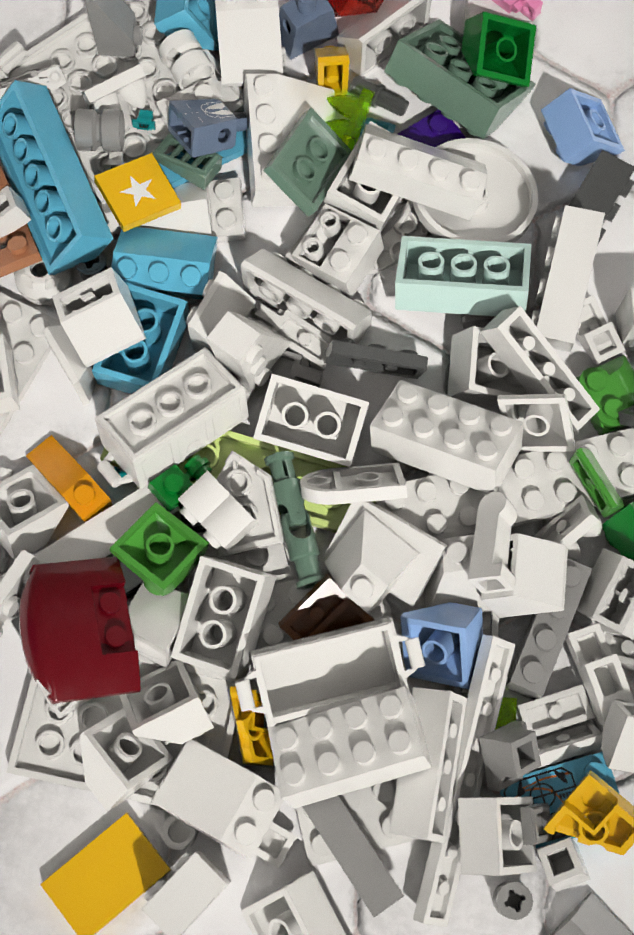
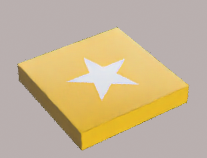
(137, 192)

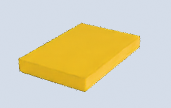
(105, 877)

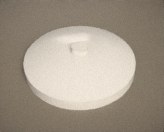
(507, 200)

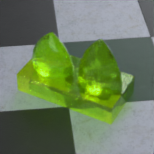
(354, 109)

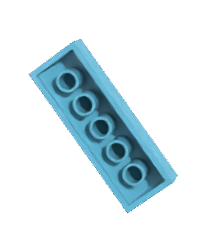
(49, 179)

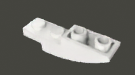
(599, 671)

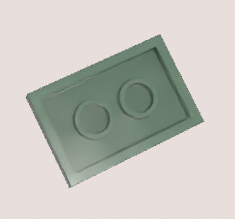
(308, 162)

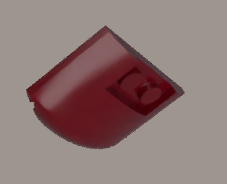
(79, 630)

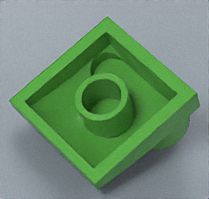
(612, 390)
(160, 550)

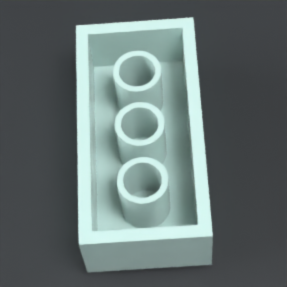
(461, 276)

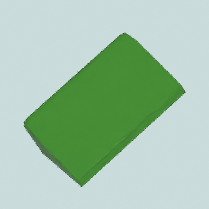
(596, 482)

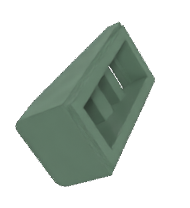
(191, 172)

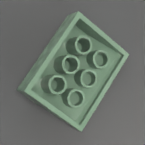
(437, 71)

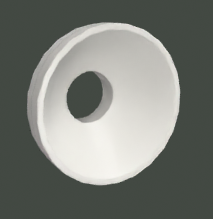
(41, 289)

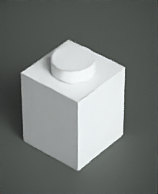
(563, 864)

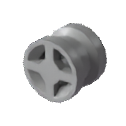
(503, 896)

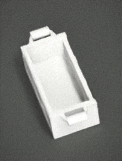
(170, 419)
(328, 670)

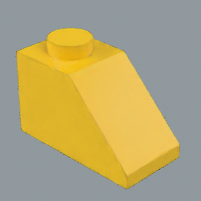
(332, 68)

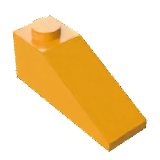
(69, 479)

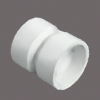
(185, 58)

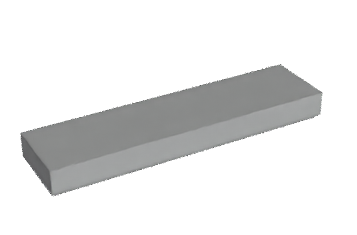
(354, 854)

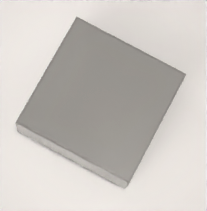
(533, 821)

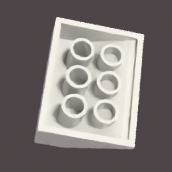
(272, 110)

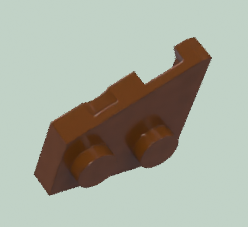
(322, 611)

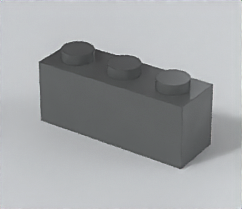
(603, 187)

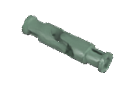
(294, 516)

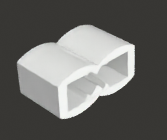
(216, 511)

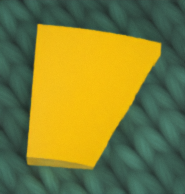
(252, 735)
(595, 816)

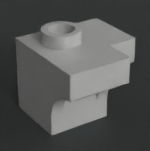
(509, 754)

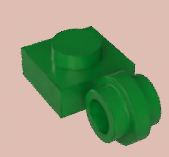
(174, 482)

